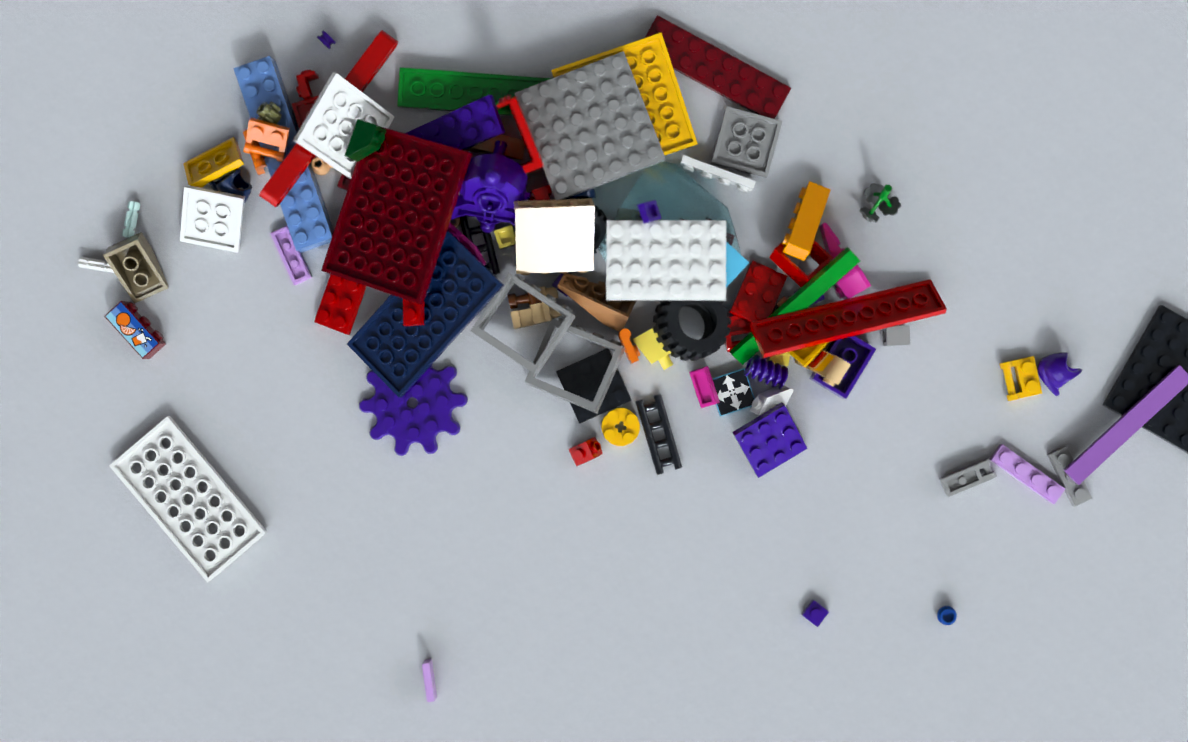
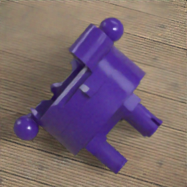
(491, 189)

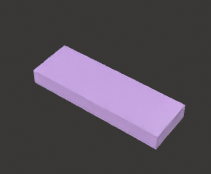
(291, 258)

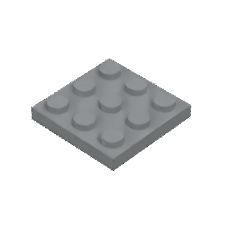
(746, 142)

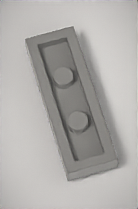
(1076, 493)

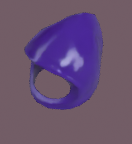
(1055, 371)

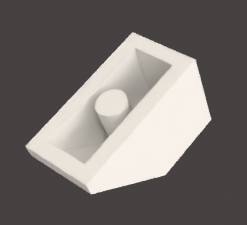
(770, 399)

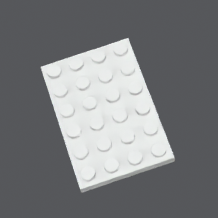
(666, 260)

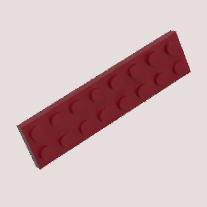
(721, 70)

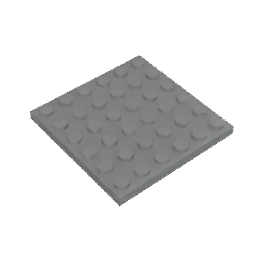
(590, 126)

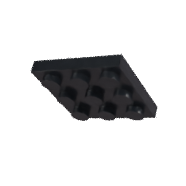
(585, 379)

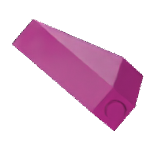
(854, 280)

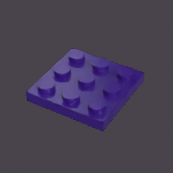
(770, 440)

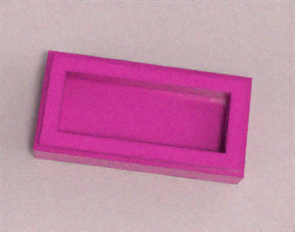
(704, 387)

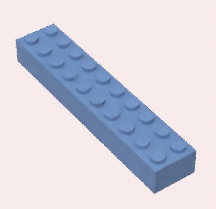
(304, 203)

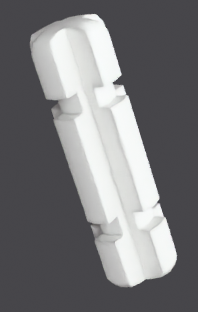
(94, 264)

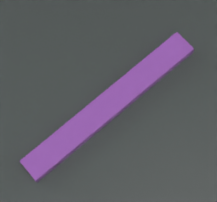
(1127, 425)

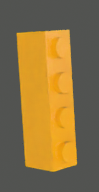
(806, 221)

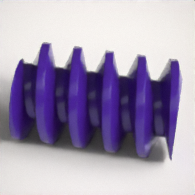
(767, 370)

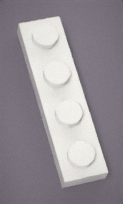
(724, 177)

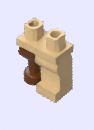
(537, 312)

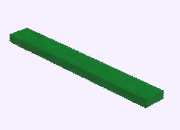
(802, 298)

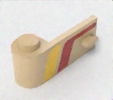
(829, 367)

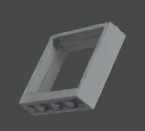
(492, 307)
(565, 395)

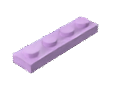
(1027, 474)

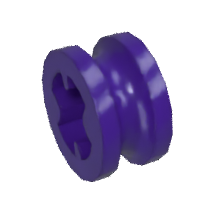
(326, 39)

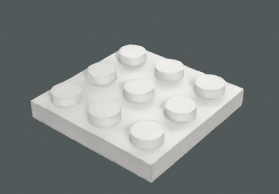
(212, 218)

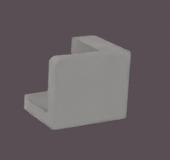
(896, 335)

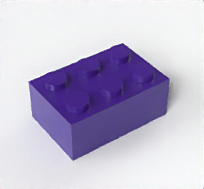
(854, 352)

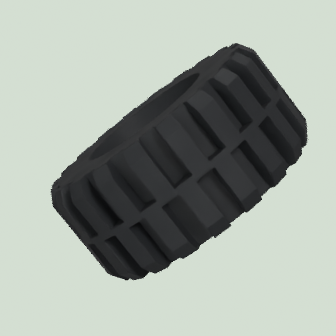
(680, 344)

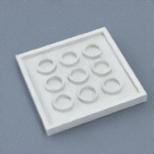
(333, 119)

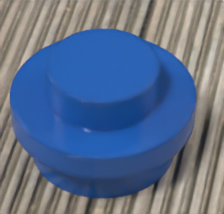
(946, 615)

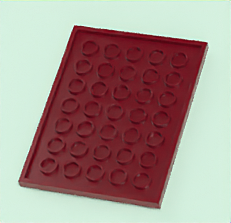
(397, 215)

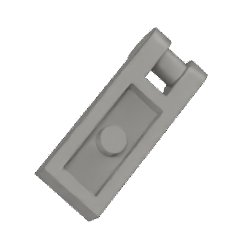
(967, 477)

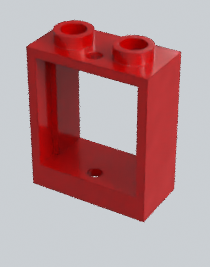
(817, 253)

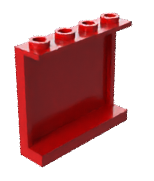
(535, 161)

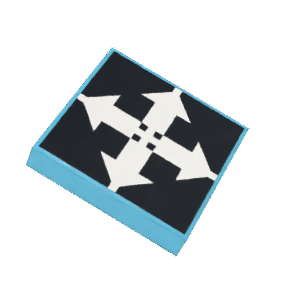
(733, 392)

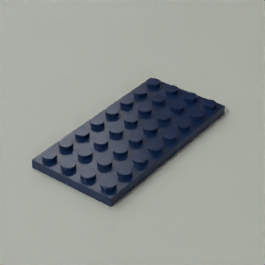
(453, 299)

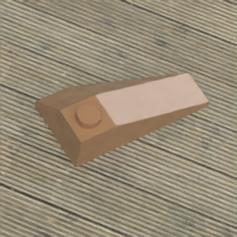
(593, 299)

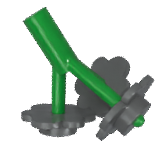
(876, 195)

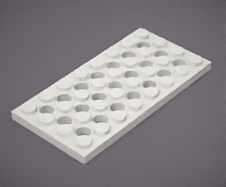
(187, 512)

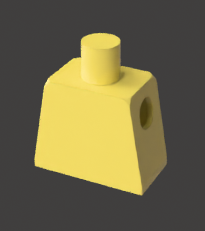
(652, 349)

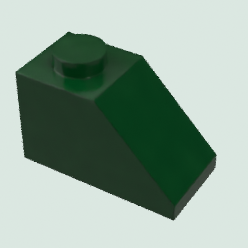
(364, 140)

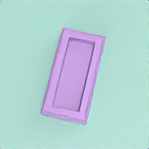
(429, 680)

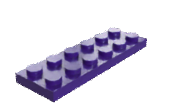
(464, 126)

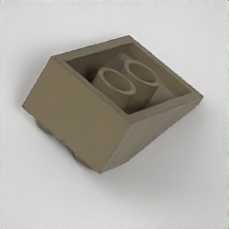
(136, 267)

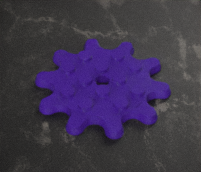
(419, 423)

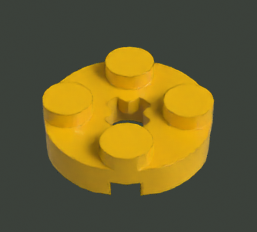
(629, 420)

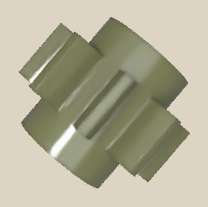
(269, 112)

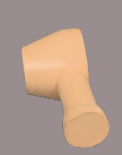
(323, 169)

